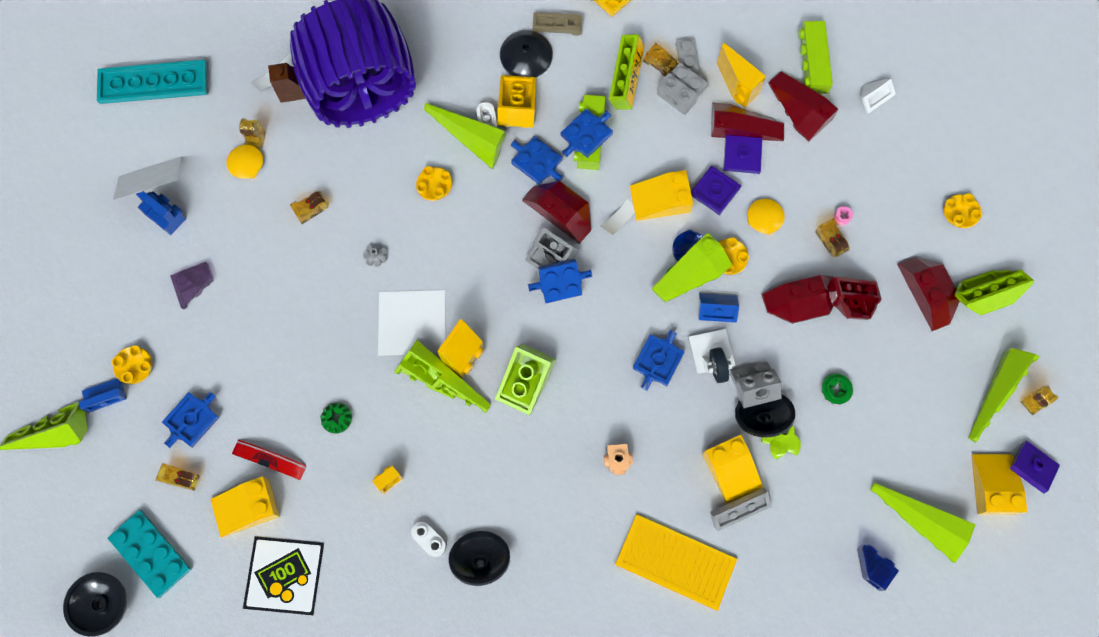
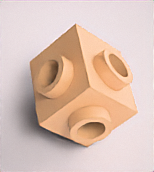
(618, 451)

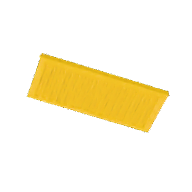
(676, 562)

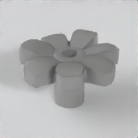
(375, 255)

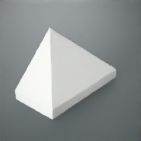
(877, 93)

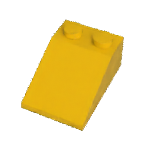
(740, 76)
(516, 101)
(662, 196)
(461, 349)
(733, 469)
(997, 486)
(244, 506)

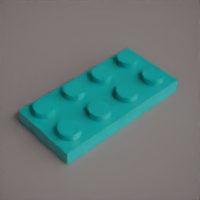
(149, 554)

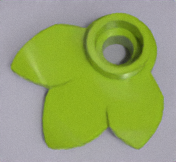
(782, 443)

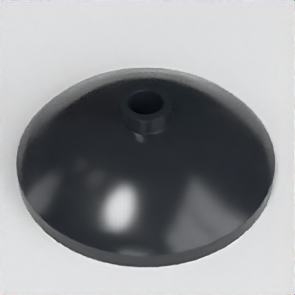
(526, 62)
(767, 418)
(475, 550)
(82, 604)

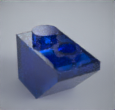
(875, 569)

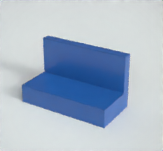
(718, 307)
(102, 395)

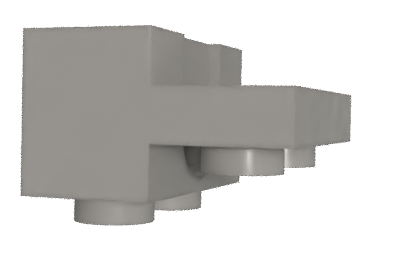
(681, 88)
(552, 244)
(756, 384)

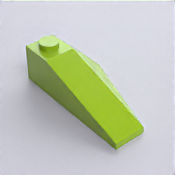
(700, 265)
(54, 432)

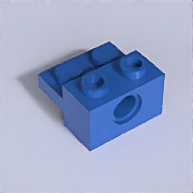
(160, 211)

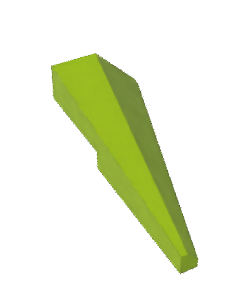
(478, 137)
(426, 367)
(1008, 374)
(942, 529)

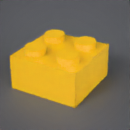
(387, 479)

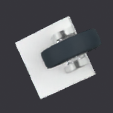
(712, 354)

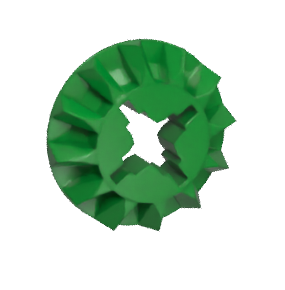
(844, 385)
(344, 421)

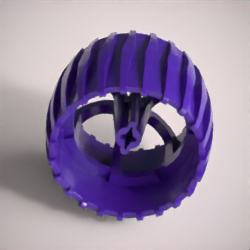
(352, 62)

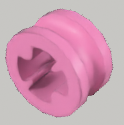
(847, 211)

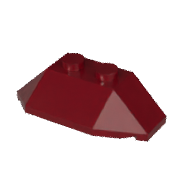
(561, 208)
(931, 290)
(854, 297)
(800, 299)

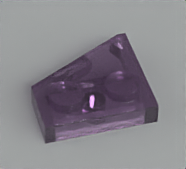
(191, 282)

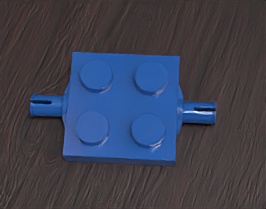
(586, 133)
(537, 160)
(560, 280)
(658, 360)
(190, 419)

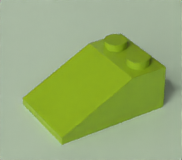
(525, 378)

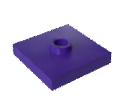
(742, 154)
(715, 190)
(1035, 467)

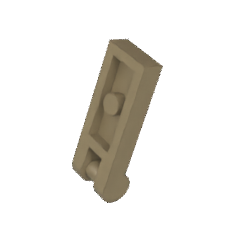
(557, 23)

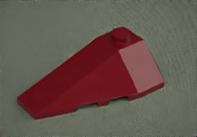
(804, 106)
(736, 121)

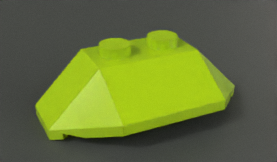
(993, 290)

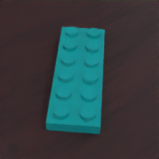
(151, 81)

